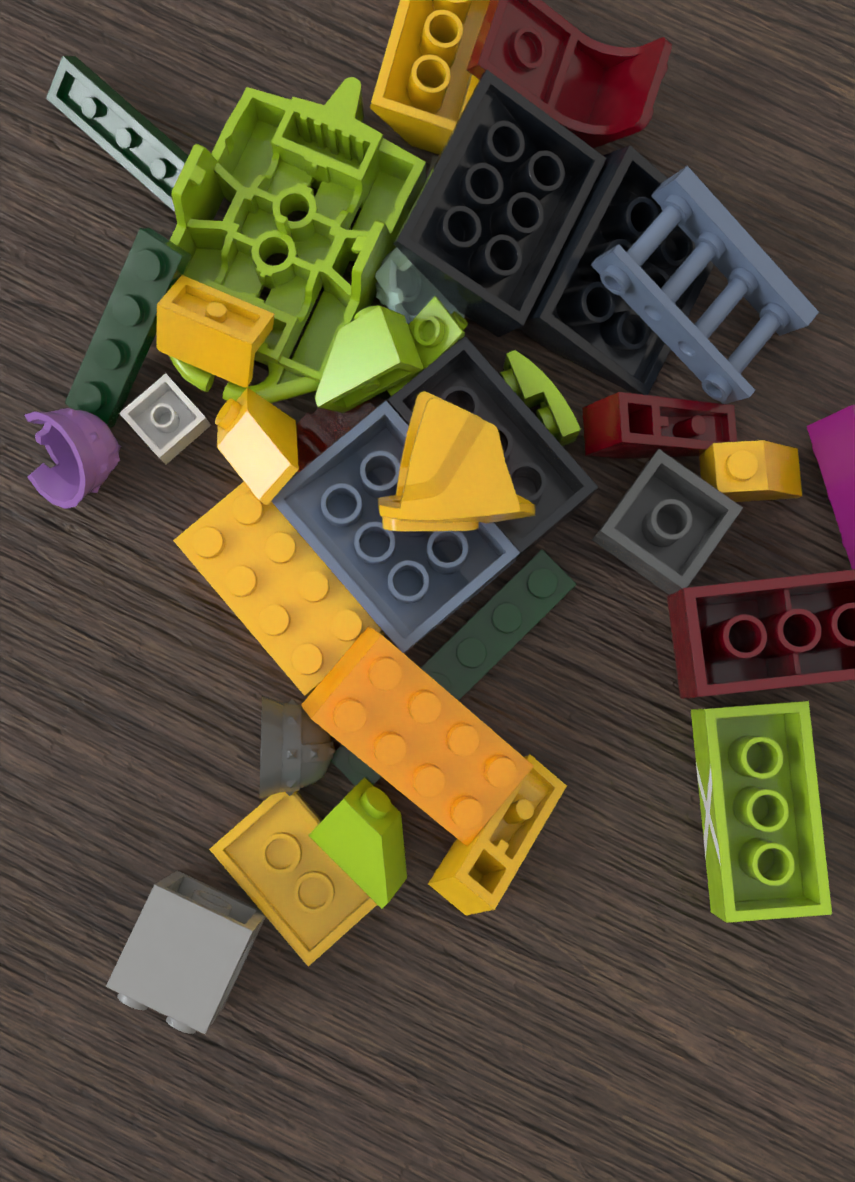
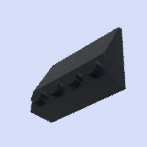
(498, 206)
(575, 309)

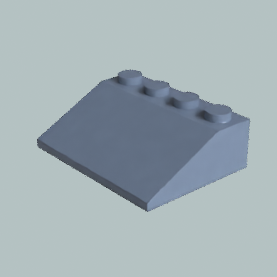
(398, 577)

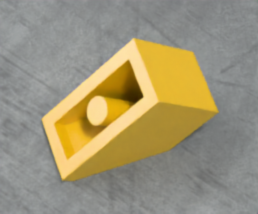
(258, 443)
(752, 470)

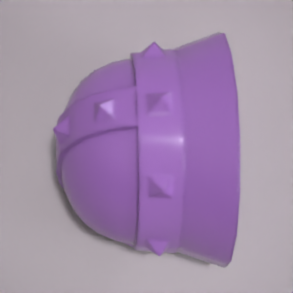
(82, 453)

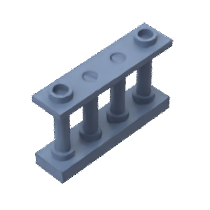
(737, 256)

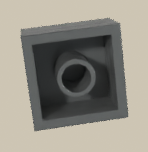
(667, 523)

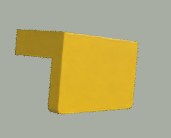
(211, 330)

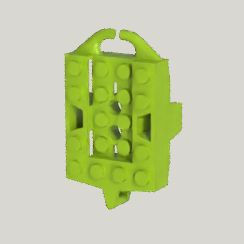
(266, 170)

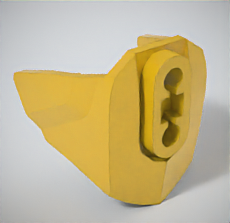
(451, 473)

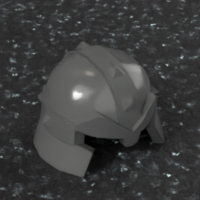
(292, 749)

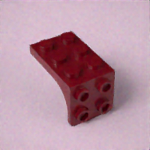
(577, 81)

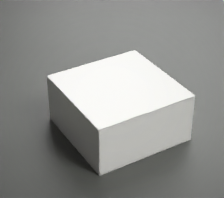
(165, 418)

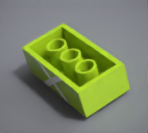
(761, 812)

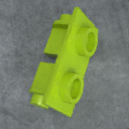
(433, 334)

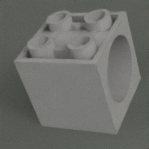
(185, 952)

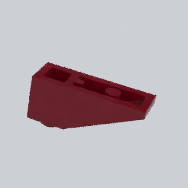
(641, 424)

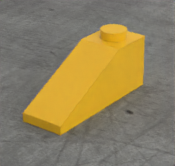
(480, 874)

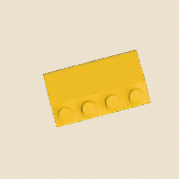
(425, 69)

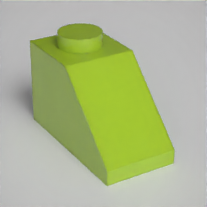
(367, 359)
(366, 841)

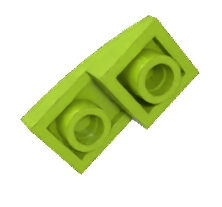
(537, 389)

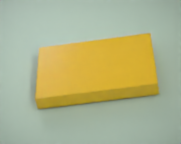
(292, 876)

